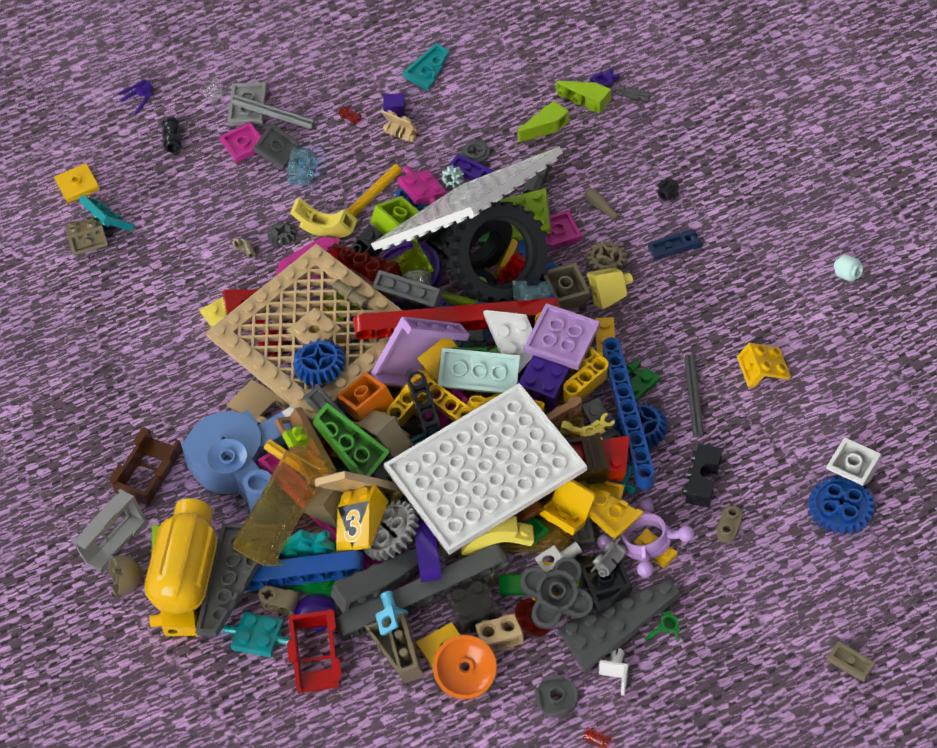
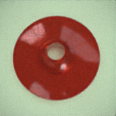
(523, 616)

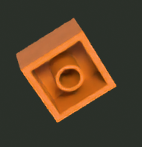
(364, 396)

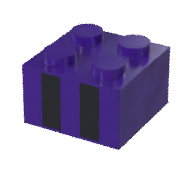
(544, 381)

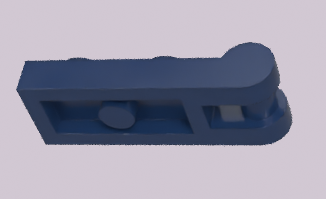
(674, 244)

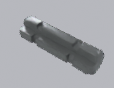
(633, 93)

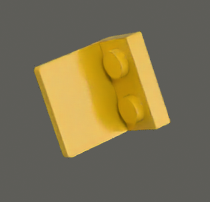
(762, 361)

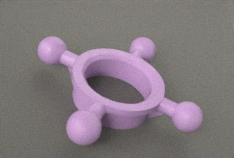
(651, 550)

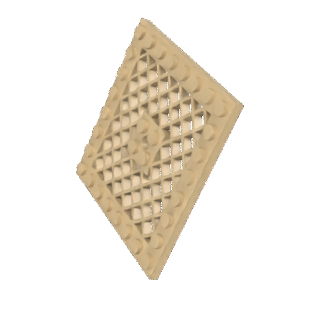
(312, 262)

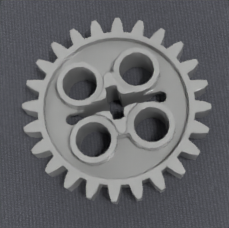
(400, 519)

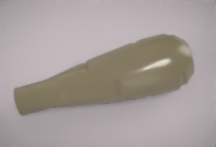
(597, 200)

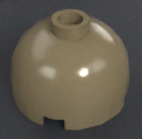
(126, 573)

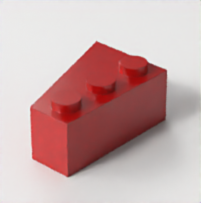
(616, 456)

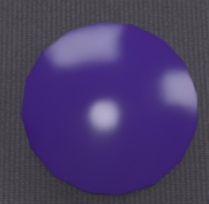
(315, 603)

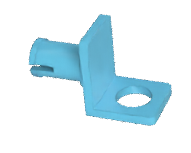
(389, 610)

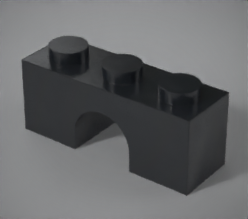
(705, 460)

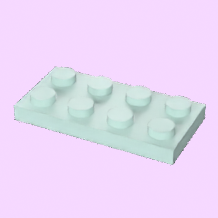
(478, 370)

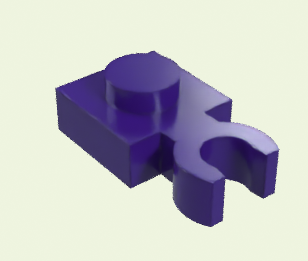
(605, 79)

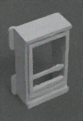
(131, 525)

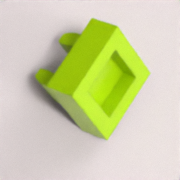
(295, 437)

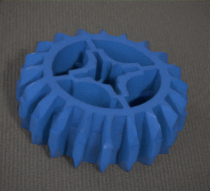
(319, 362)
(652, 421)

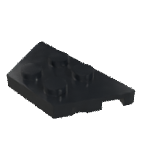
(604, 590)

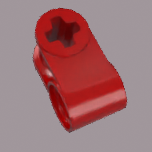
(513, 267)

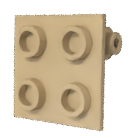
(400, 127)

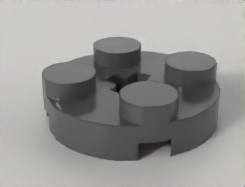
(553, 707)

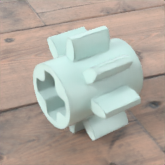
(452, 176)

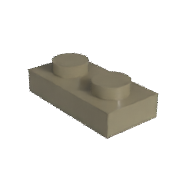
(851, 661)

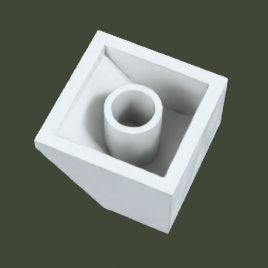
(854, 462)

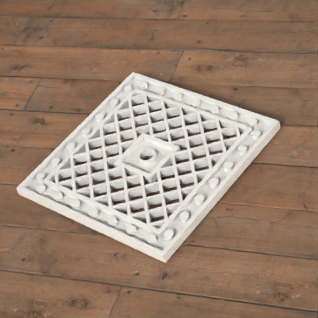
(467, 199)

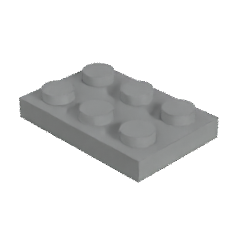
(240, 116)

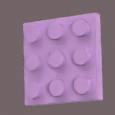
(561, 336)

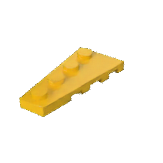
(610, 513)

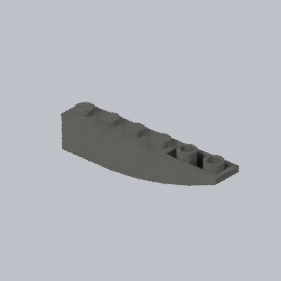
(372, 582)

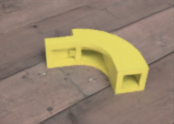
(322, 224)
(507, 531)

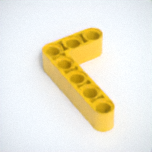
(588, 371)
(441, 404)

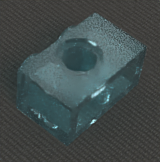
(300, 166)

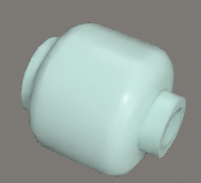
(848, 268)

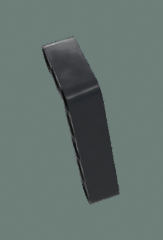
(425, 405)

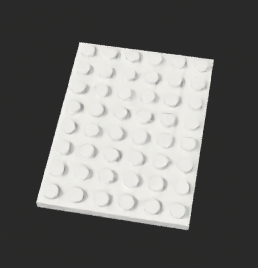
(485, 468)

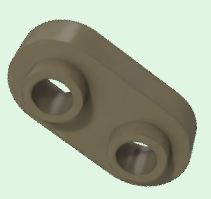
(730, 523)

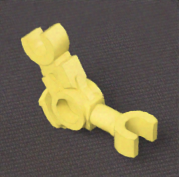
(595, 427)

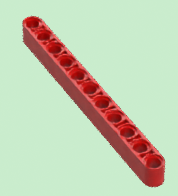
(469, 316)

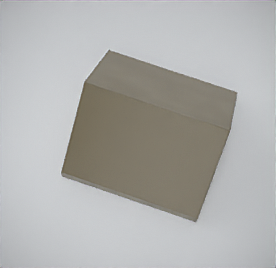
(324, 505)

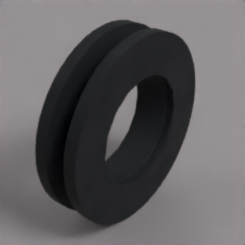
(493, 248)

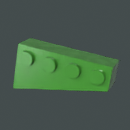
(352, 445)

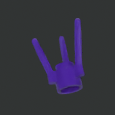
(142, 88)

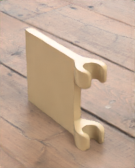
(256, 400)

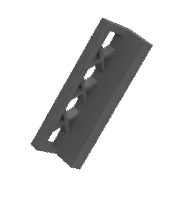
(408, 289)

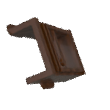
(146, 445)

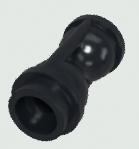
(171, 141)

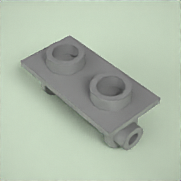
(603, 562)

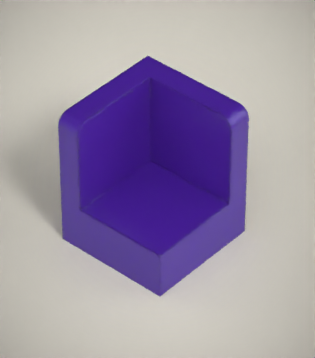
(395, 103)

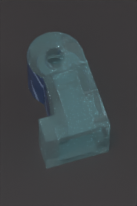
(536, 290)

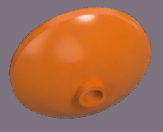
(449, 670)

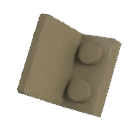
(85, 235)

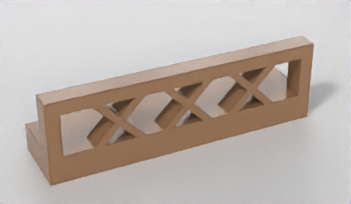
(299, 418)

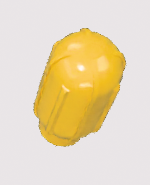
(182, 558)

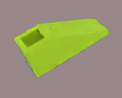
(587, 94)
(547, 121)

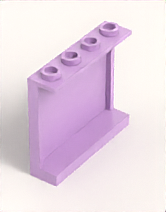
(410, 341)

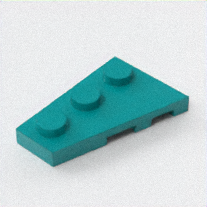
(427, 67)
(103, 213)

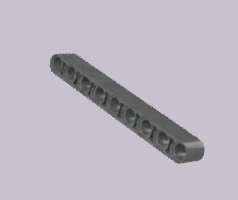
(421, 593)

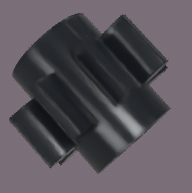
(668, 189)

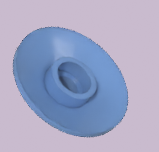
(224, 450)

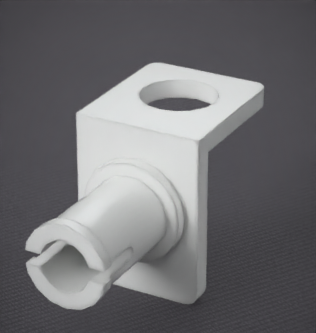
(571, 551)
(615, 668)

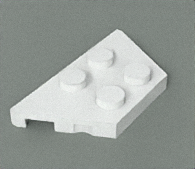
(510, 333)

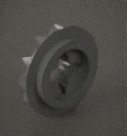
(481, 148)
(284, 238)

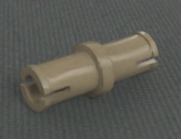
(350, 294)

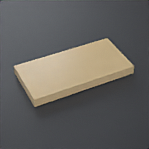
(349, 481)

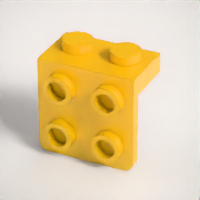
(569, 507)

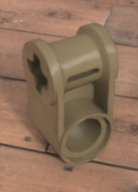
(279, 600)

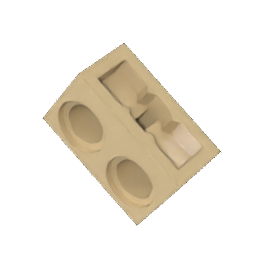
(501, 639)

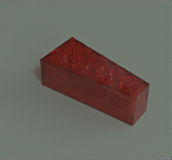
(363, 264)

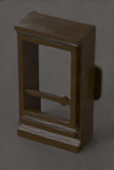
(595, 459)

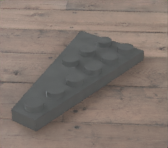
(227, 582)
(598, 635)

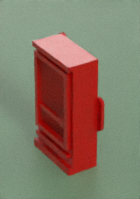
(318, 679)

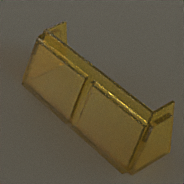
(281, 505)

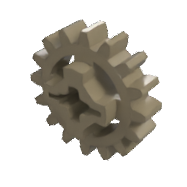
(605, 256)

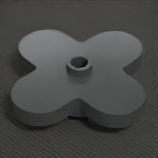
(563, 579)

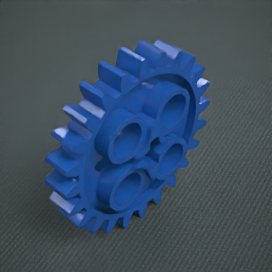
(844, 492)

